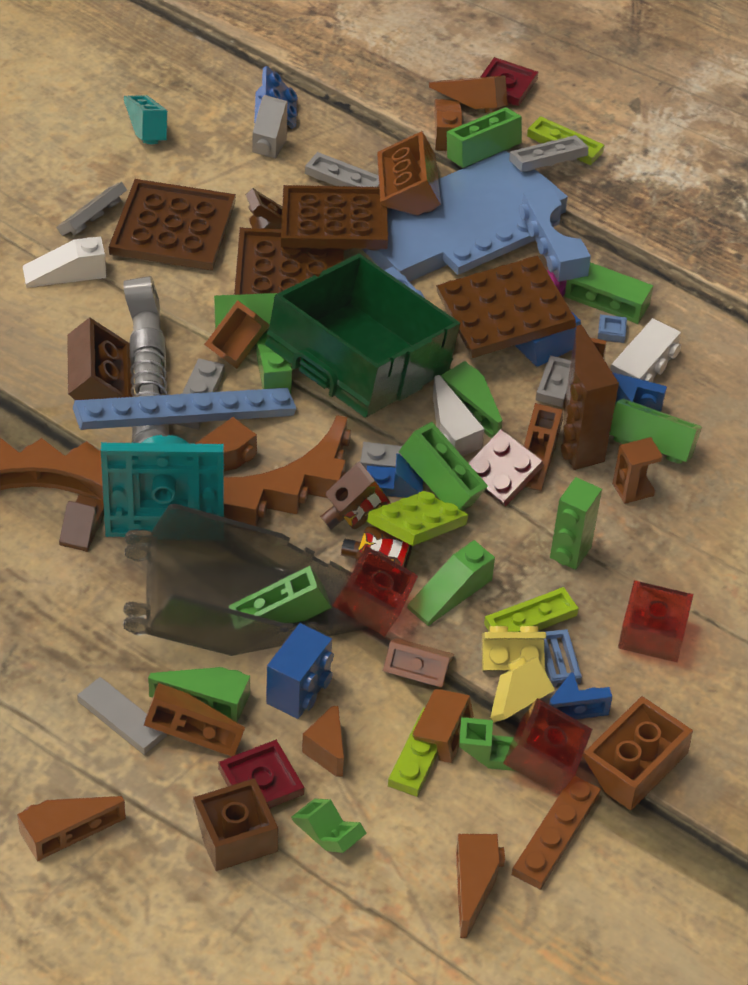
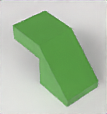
(479, 742)
(326, 827)

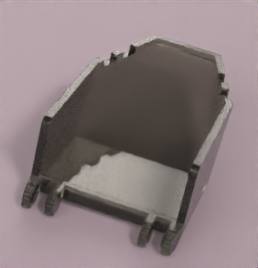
(209, 562)

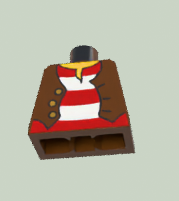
(353, 498)
(381, 542)

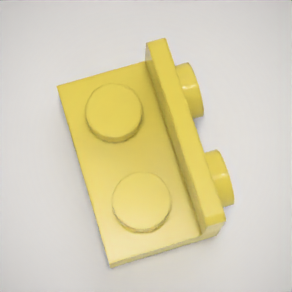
(504, 647)

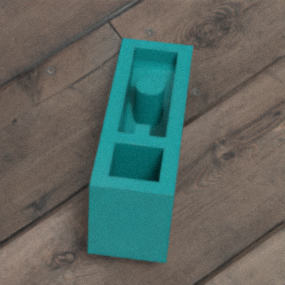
(147, 118)

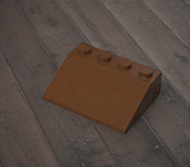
(587, 404)

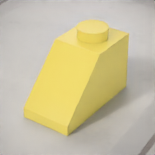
(520, 688)

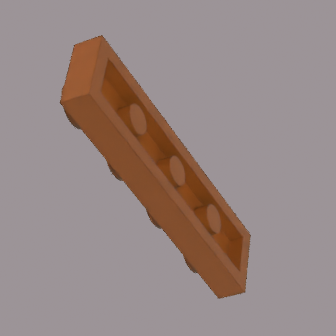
(556, 832)

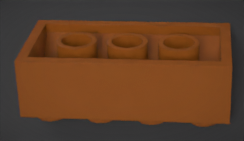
(409, 176)

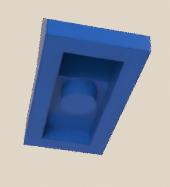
(640, 392)
(397, 481)
(582, 703)

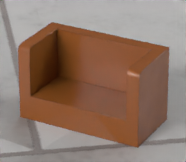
(237, 334)
(632, 468)

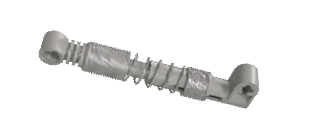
(146, 349)

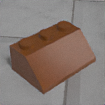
(638, 752)

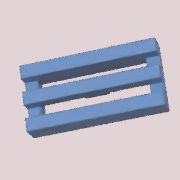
(570, 654)

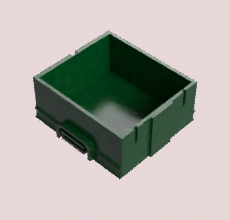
(362, 334)

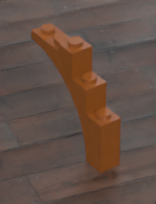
(47, 467)
(287, 487)

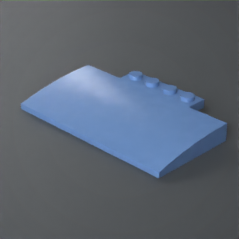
(470, 226)

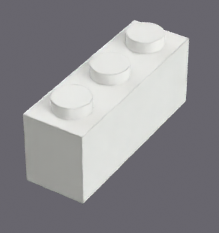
(648, 352)

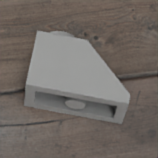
(270, 127)

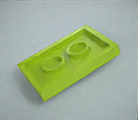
(417, 518)

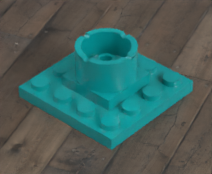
(151, 475)

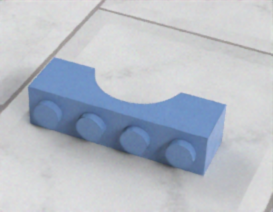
(564, 255)

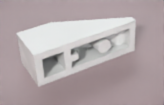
(71, 262)
(455, 419)

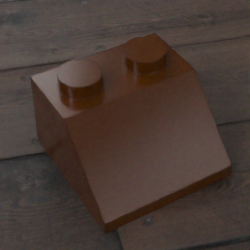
(236, 824)

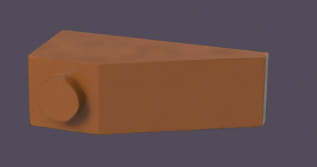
(478, 93)
(447, 117)
(542, 439)
(238, 442)
(192, 720)
(67, 821)
(477, 872)

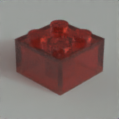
(375, 590)
(655, 621)
(548, 746)

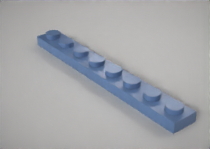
(183, 408)

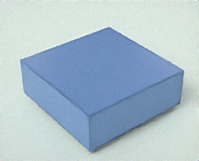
(612, 328)

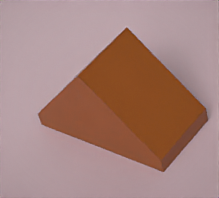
(324, 742)

